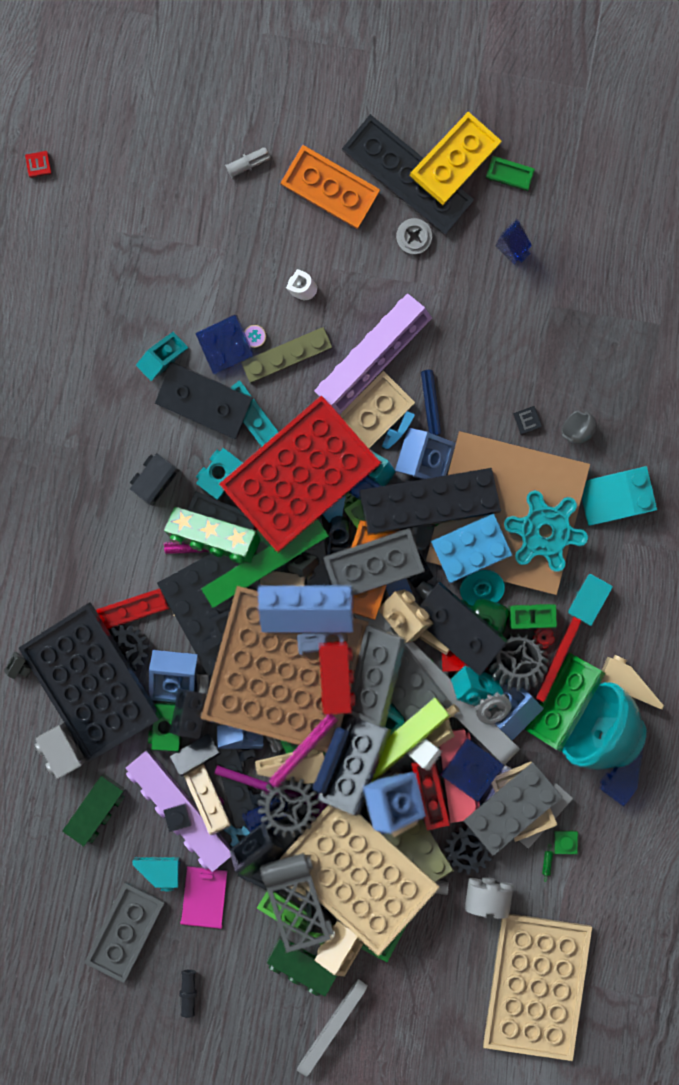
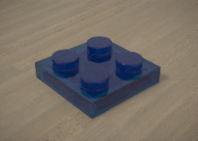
(225, 344)
(472, 770)

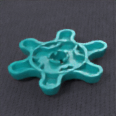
(561, 535)

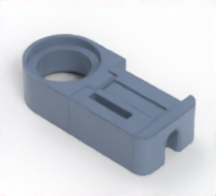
(310, 641)

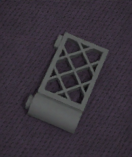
(287, 873)

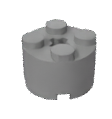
(488, 898)

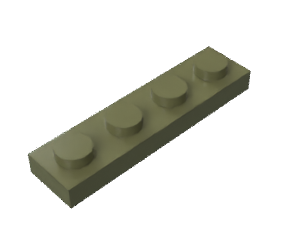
(286, 355)

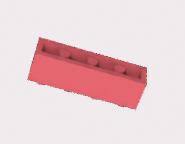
(458, 802)

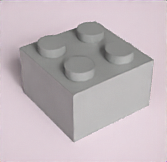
(60, 750)

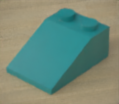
(618, 496)

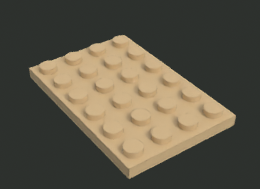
(362, 876)
(537, 987)

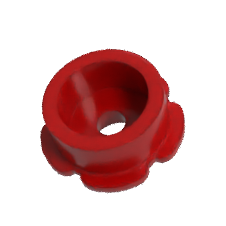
(539, 632)

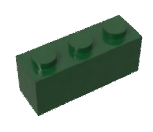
(94, 810)
(301, 968)

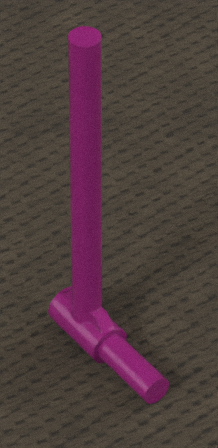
(230, 774)

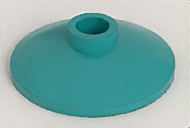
(491, 590)

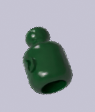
(492, 613)

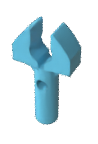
(234, 831)

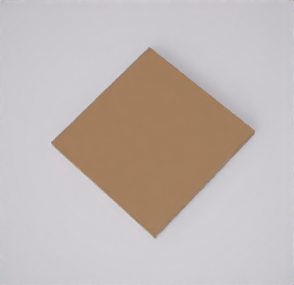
(515, 475)

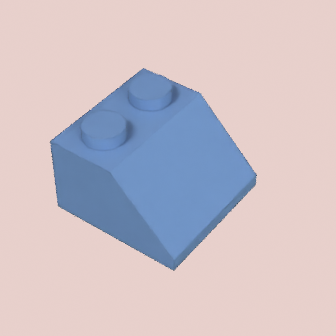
(424, 455)
(169, 672)
(523, 711)
(394, 802)

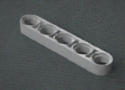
(332, 1027)

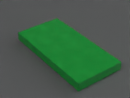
(566, 701)

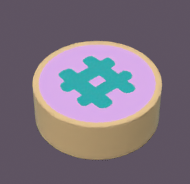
(255, 336)

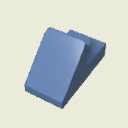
(235, 738)

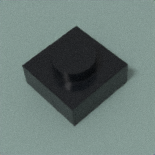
(177, 817)

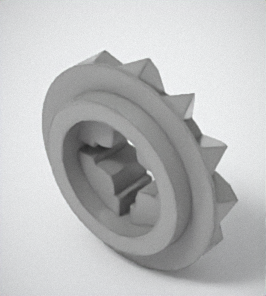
(414, 225)
(497, 713)

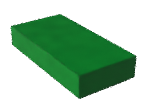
(510, 173)

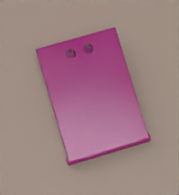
(204, 897)

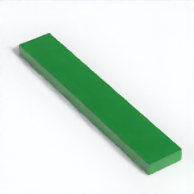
(261, 565)

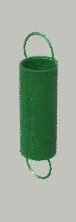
(547, 864)

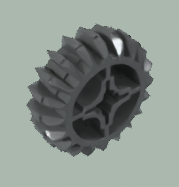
(528, 671)
(279, 811)

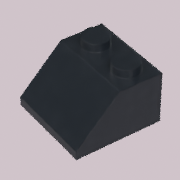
(153, 479)
(255, 850)

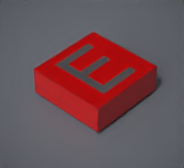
(38, 164)

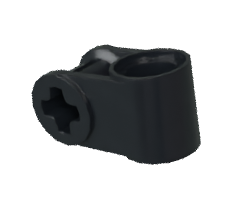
(338, 540)

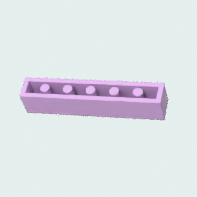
(373, 353)
(166, 793)

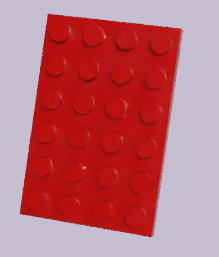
(300, 473)

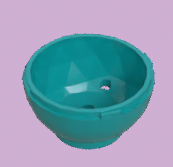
(618, 719)

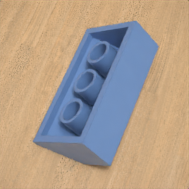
(305, 608)

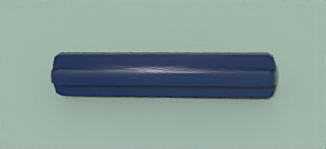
(430, 402)
(330, 760)

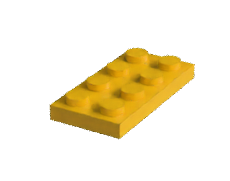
(455, 158)

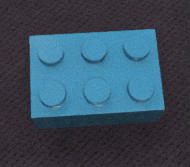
(471, 548)

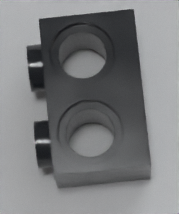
(188, 713)

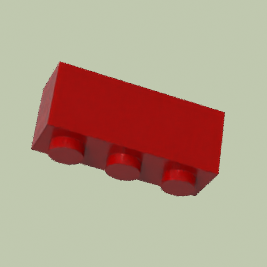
(336, 677)
(431, 796)

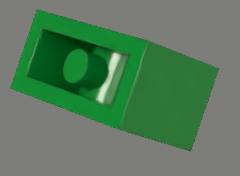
(162, 740)

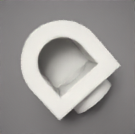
(302, 286)

